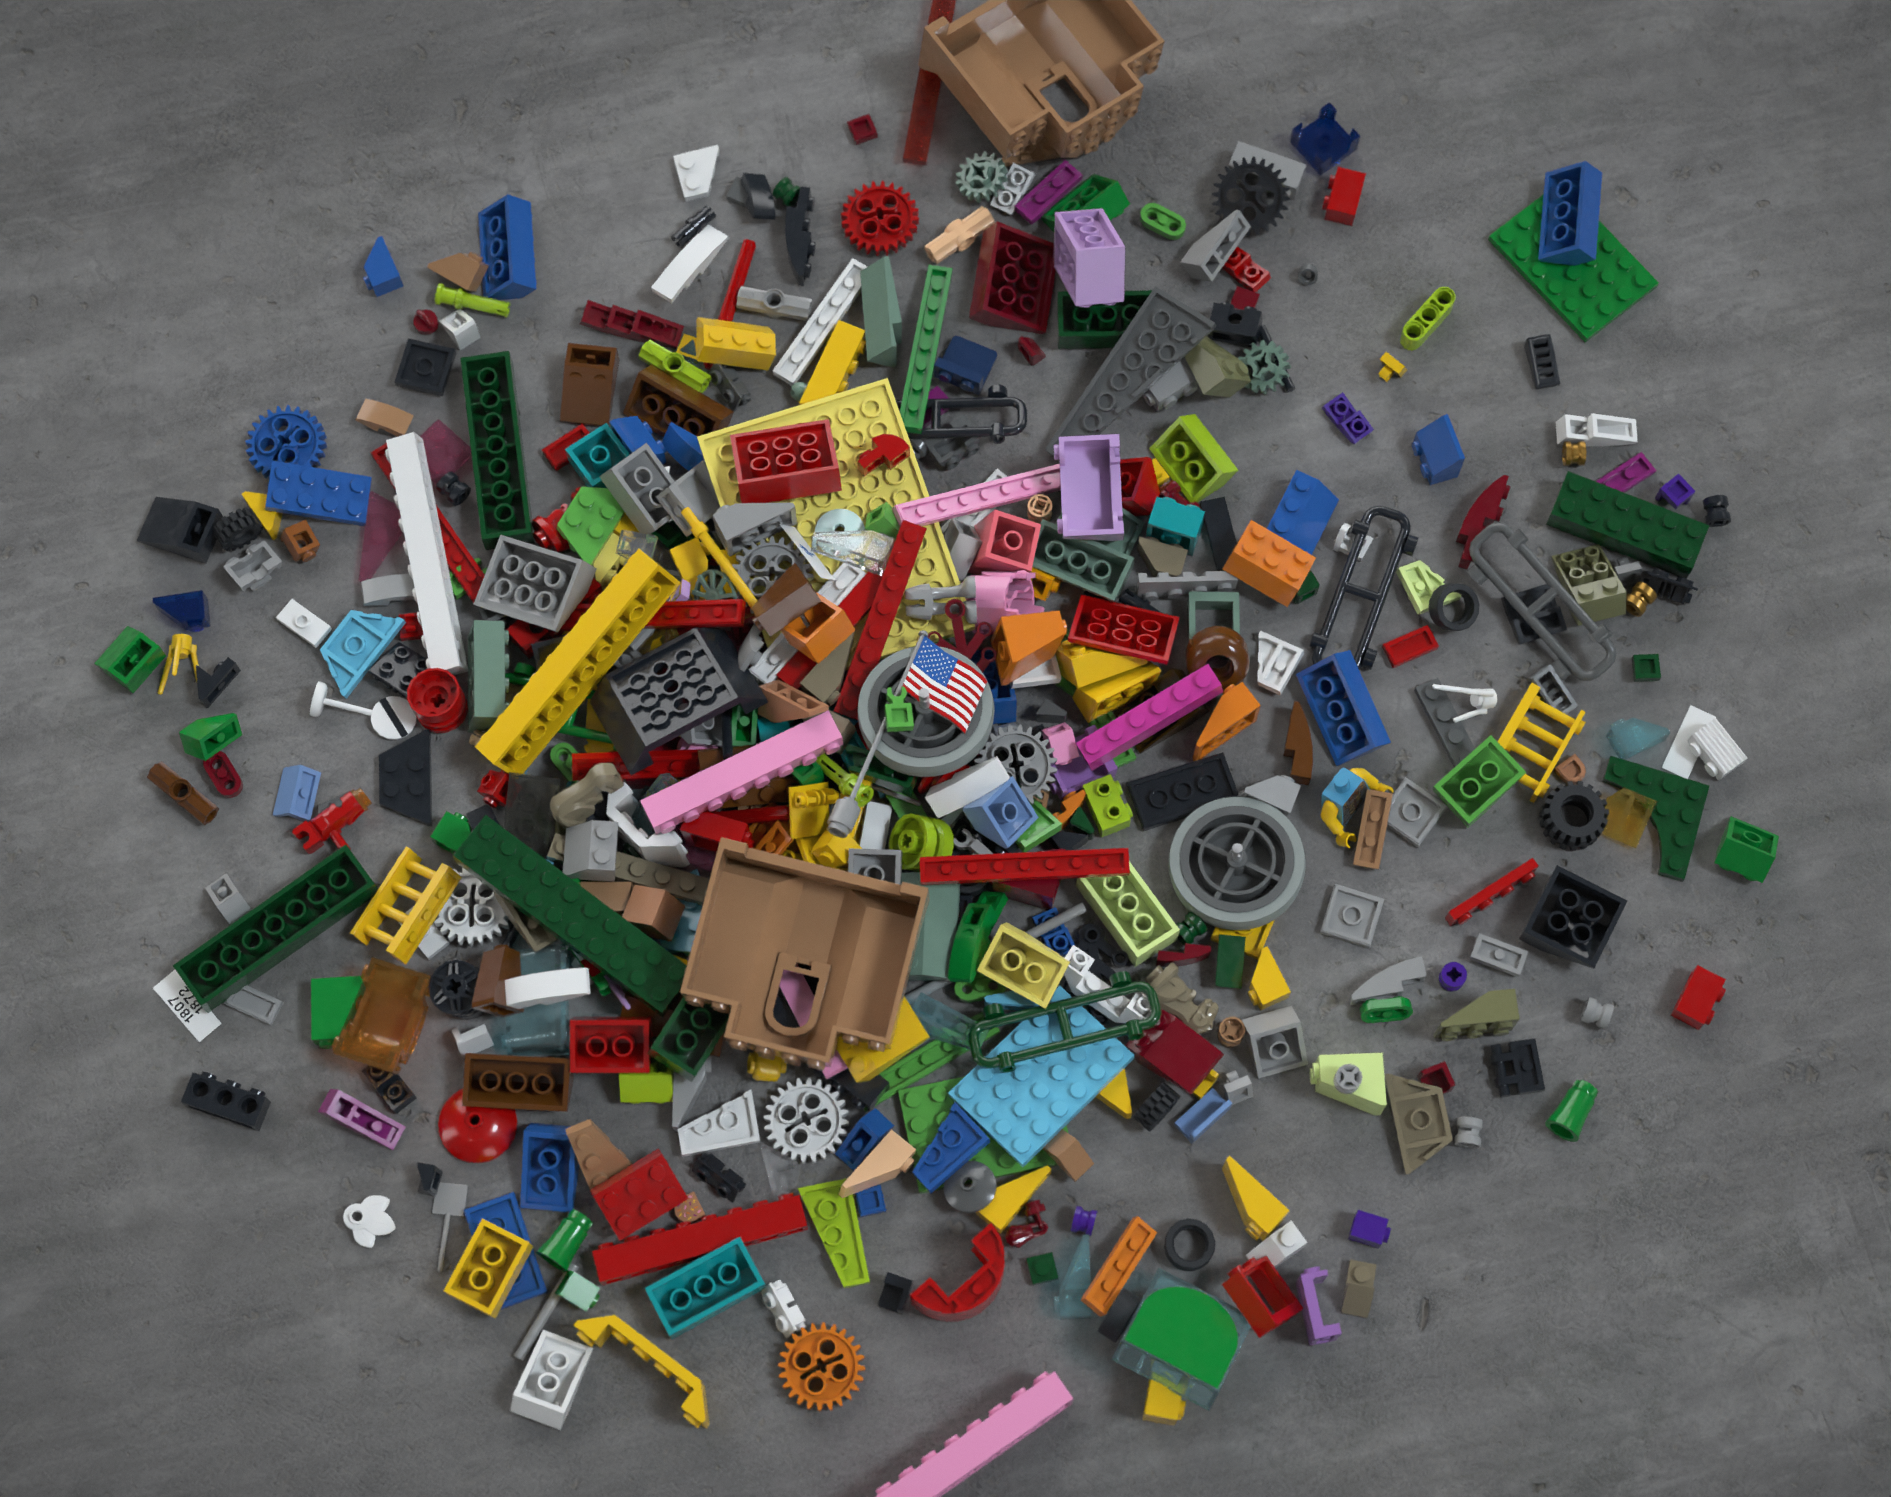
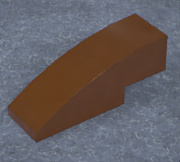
(1299, 746)

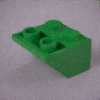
(131, 659)

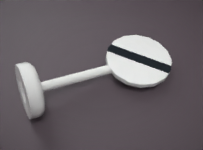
(390, 717)

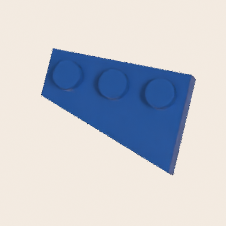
(952, 1148)

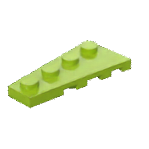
(838, 1229)

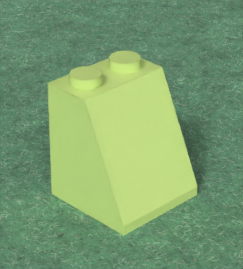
(1371, 1092)

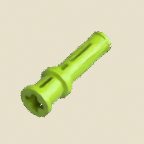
(460, 299)
(845, 780)

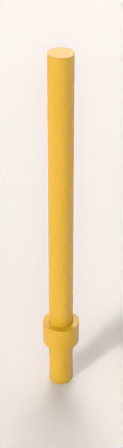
(700, 531)

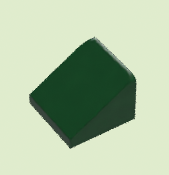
(1308, 588)
(1081, 824)

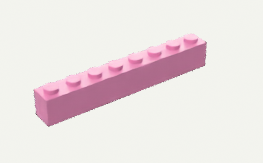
(742, 772)

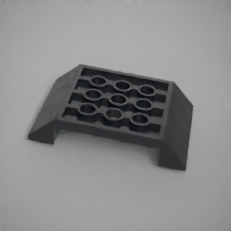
(644, 716)

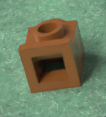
(300, 534)

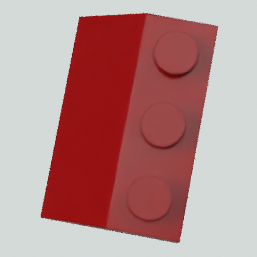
(610, 1044)

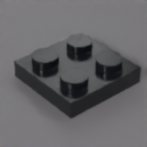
(425, 367)

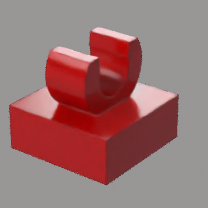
(412, 629)

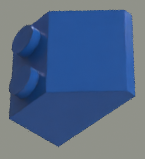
(635, 434)
(1438, 451)

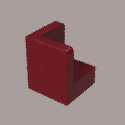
(1437, 1076)

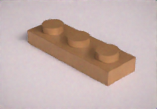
(1373, 829)

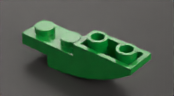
(972, 936)

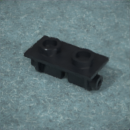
(709, 1169)

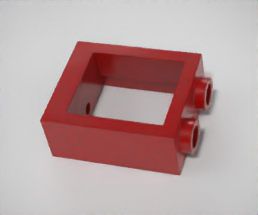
(709, 828)
(1273, 1289)

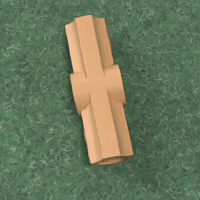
(959, 235)

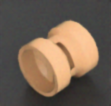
(1045, 512)

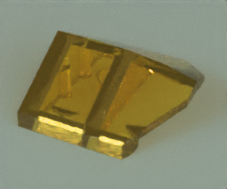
(1628, 816)

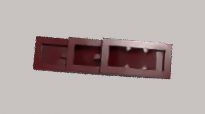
(631, 325)

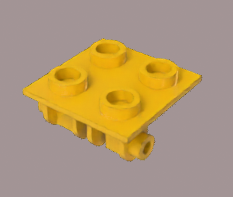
(810, 809)

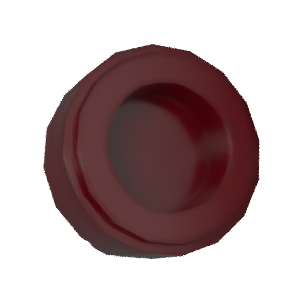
(425, 322)

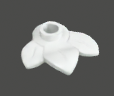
(373, 1220)

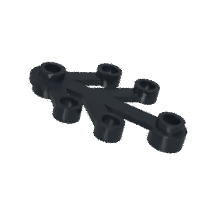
(1098, 966)

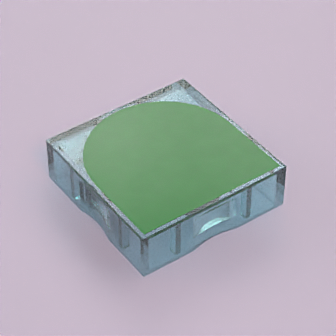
(1183, 1339)

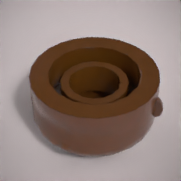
(1219, 641)

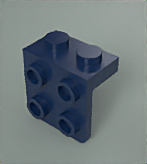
(965, 364)

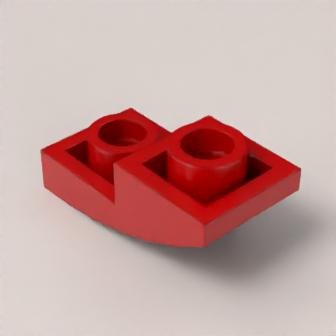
(1246, 271)

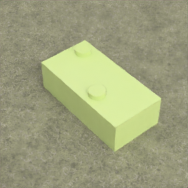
(1130, 914)

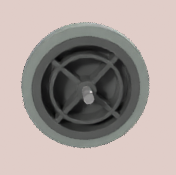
(935, 743)
(1237, 863)

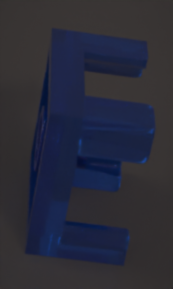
(1324, 140)

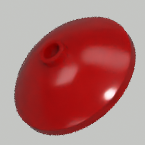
(476, 1142)

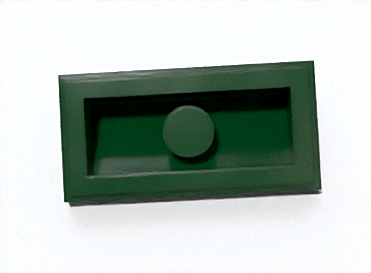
(1230, 961)

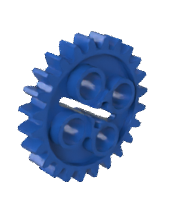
(267, 434)

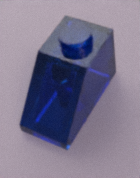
(186, 609)

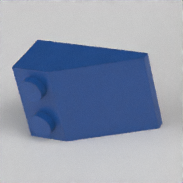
(1003, 696)
(548, 1169)

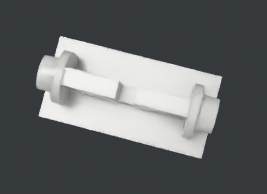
(776, 1298)

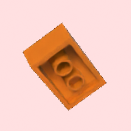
(1232, 714)

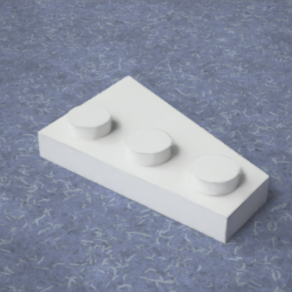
(722, 1129)

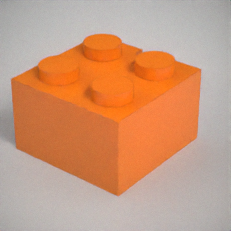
(826, 631)

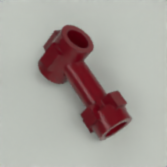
(1172, 491)

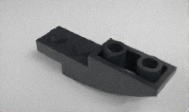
(798, 237)

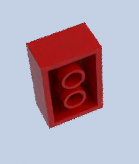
(639, 1194)

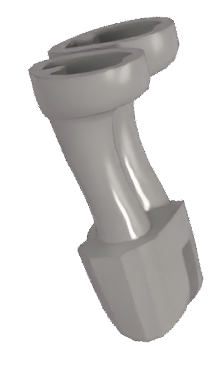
(924, 591)

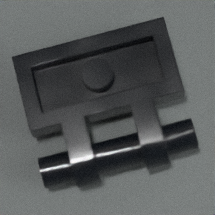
(1525, 1065)

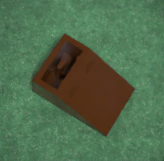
(589, 384)

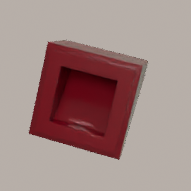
(1030, 350)

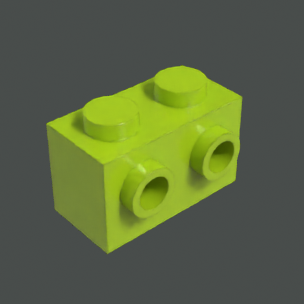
(1107, 805)

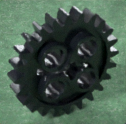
(1267, 181)

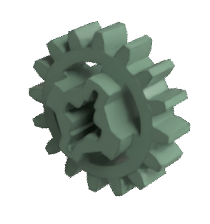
(988, 167)
(1263, 356)

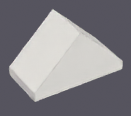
(460, 328)

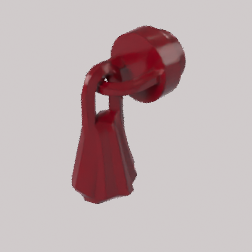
(1020, 1234)

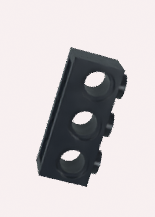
(235, 1110)

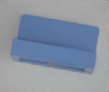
(297, 792)
(1202, 1115)

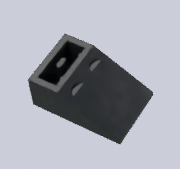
(181, 528)

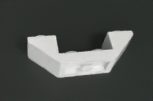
(1083, 982)

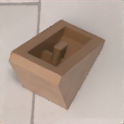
(1069, 1155)

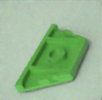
(590, 522)

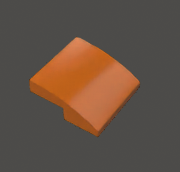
(771, 836)

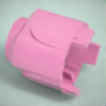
(1003, 595)

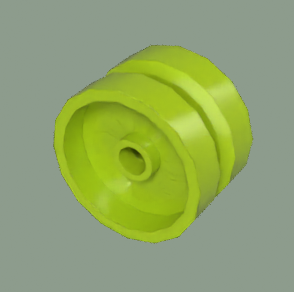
(920, 837)

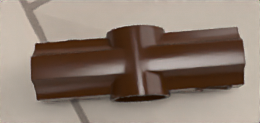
(172, 784)

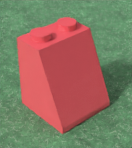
(1006, 543)

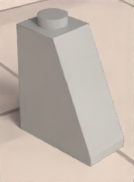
(962, 545)

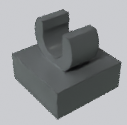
(1628, 572)

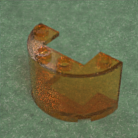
(386, 1017)

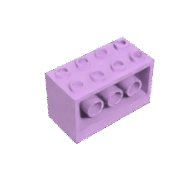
(1089, 257)

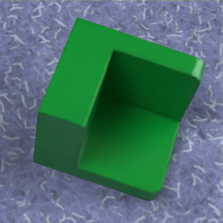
(808, 774)

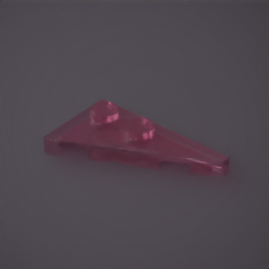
(380, 534)

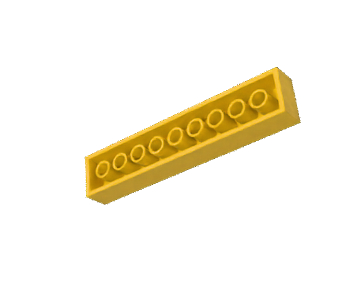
(577, 664)

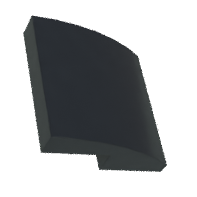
(1549, 616)

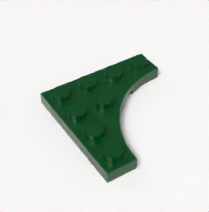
(1675, 812)

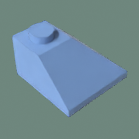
(1002, 813)

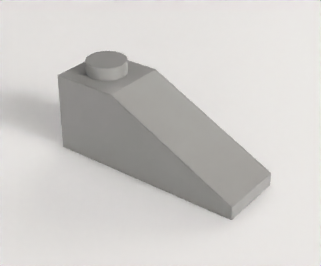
(1215, 247)
(686, 1093)

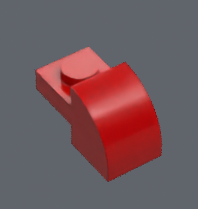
(886, 449)

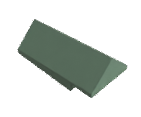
(881, 313)

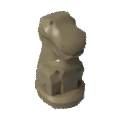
(577, 801)
(1178, 999)

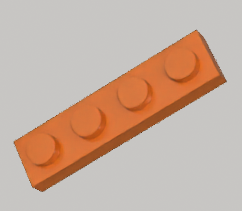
(1118, 1266)

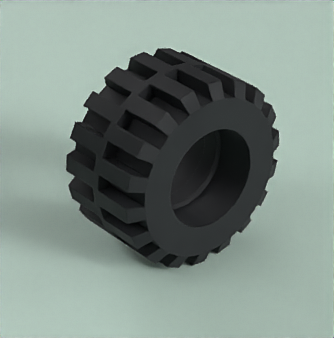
(1583, 798)

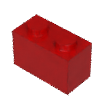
(1344, 197)
(1699, 997)

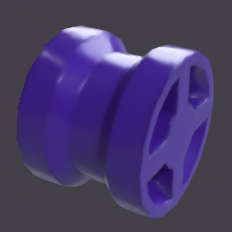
(1451, 982)
(1083, 1220)

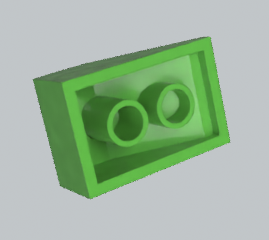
(1479, 781)

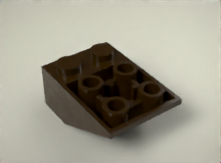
(1162, 683)

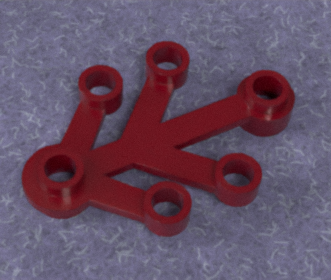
(961, 647)

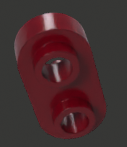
(224, 775)

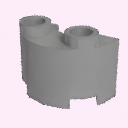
(253, 568)

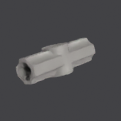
(759, 301)

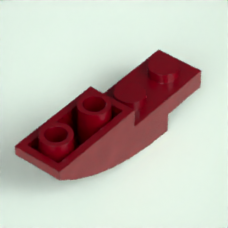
(1482, 514)

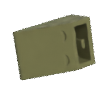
(1591, 582)
(1491, 1013)

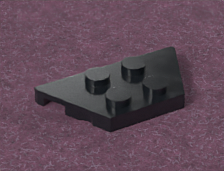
(407, 778)

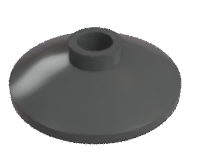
(978, 1194)

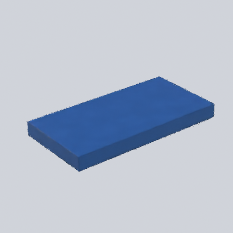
(507, 1215)

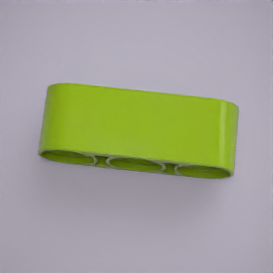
(1432, 309)

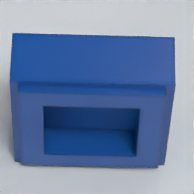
(871, 1201)

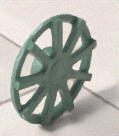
(713, 592)

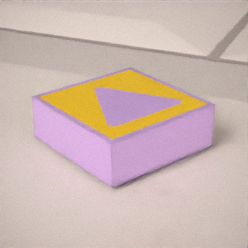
(681, 592)

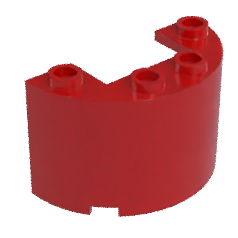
(975, 1293)

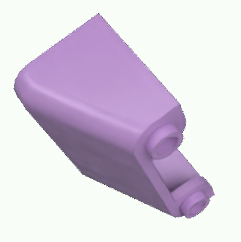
(1090, 487)

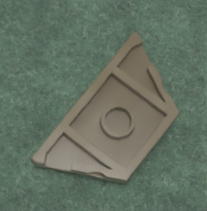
(1419, 1120)

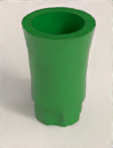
(1572, 1111)
(565, 1240)

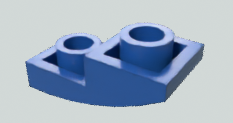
(1057, 938)

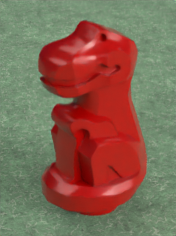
(546, 529)

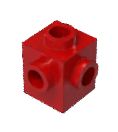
(494, 788)

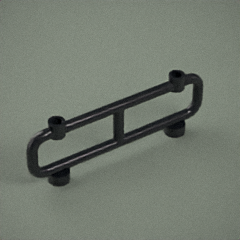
(996, 398)
(1404, 544)

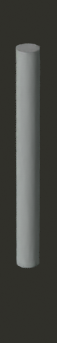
(541, 1319)

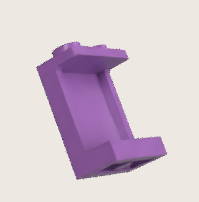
(1077, 773)
(1311, 1313)

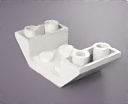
(659, 848)

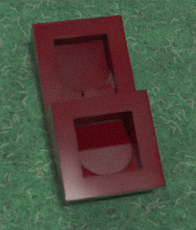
(1191, 954)

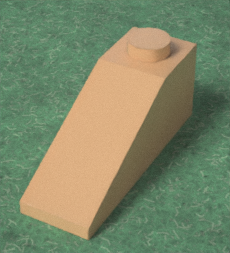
(882, 1164)

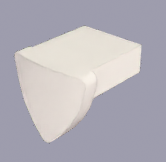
(1345, 540)
(472, 1040)

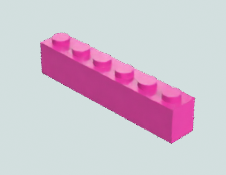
(1149, 717)

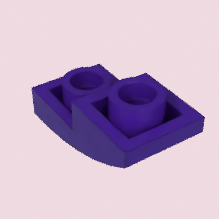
(1347, 419)

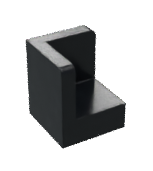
(895, 1293)

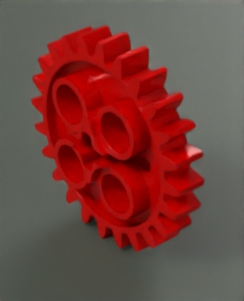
(883, 237)

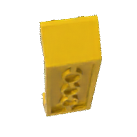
(599, 1329)

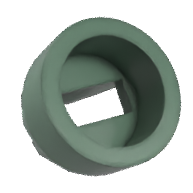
(797, 390)

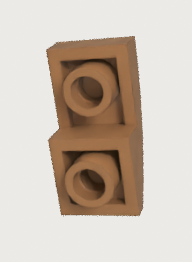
(384, 416)

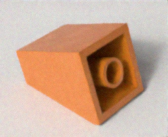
(1026, 642)

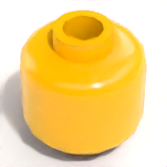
(765, 1069)

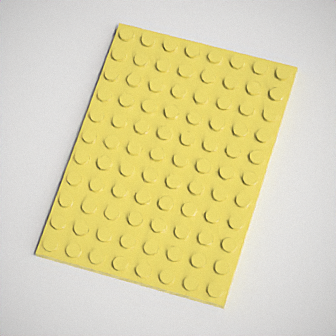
(854, 421)

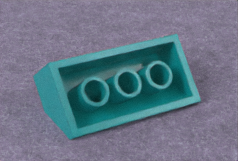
(705, 1288)

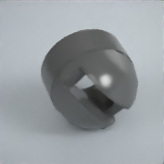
(1310, 279)

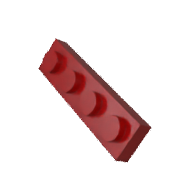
(1484, 898)

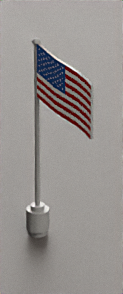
(953, 695)

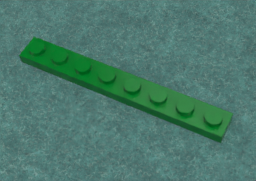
(925, 348)

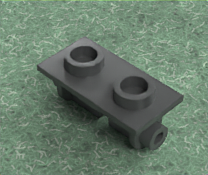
(723, 378)

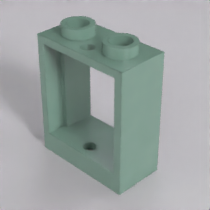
(1212, 601)

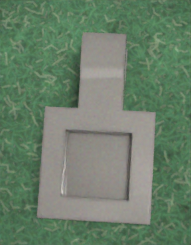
(974, 846)

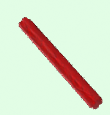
(737, 280)

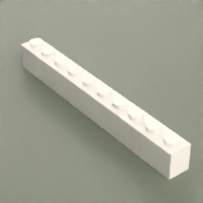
(426, 554)

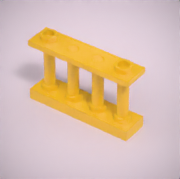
(1520, 722)
(421, 916)

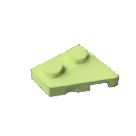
(1420, 584)

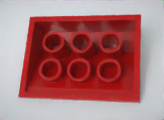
(786, 462)
(1124, 629)

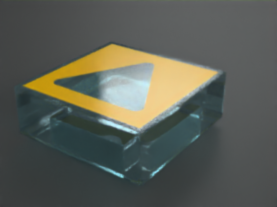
(688, 348)

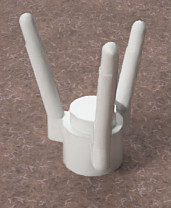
(1480, 698)

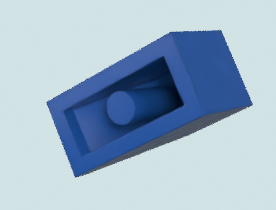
(381, 270)
(864, 1138)

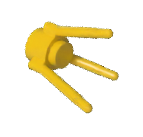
(180, 648)

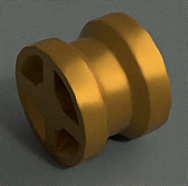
(1574, 453)

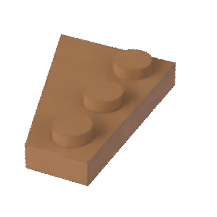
(595, 1153)

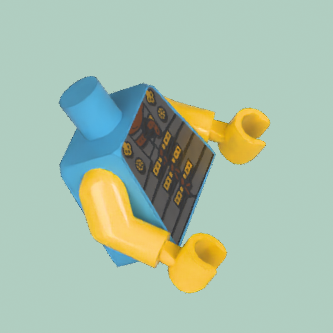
(1344, 798)

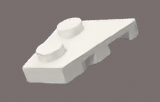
(696, 171)
(1276, 662)

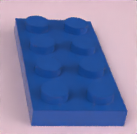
(318, 493)

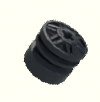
(445, 981)

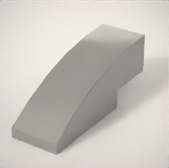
(1390, 981)

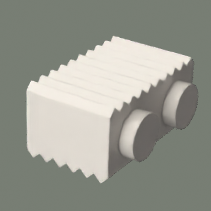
(1716, 749)

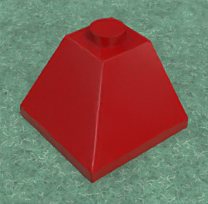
(1138, 485)

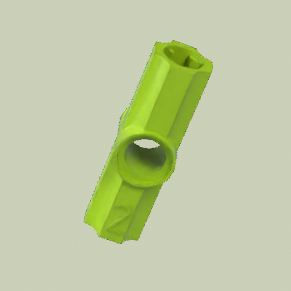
(663, 359)

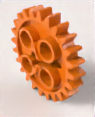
(833, 1388)

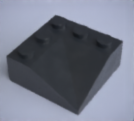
(1573, 918)

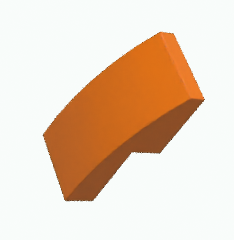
(1069, 806)

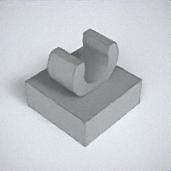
(1237, 1088)

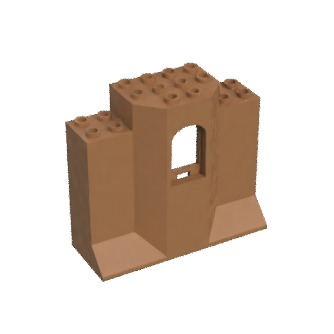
(1016, 48)
(784, 911)

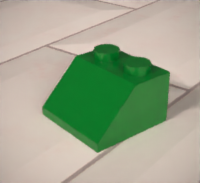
(1746, 850)

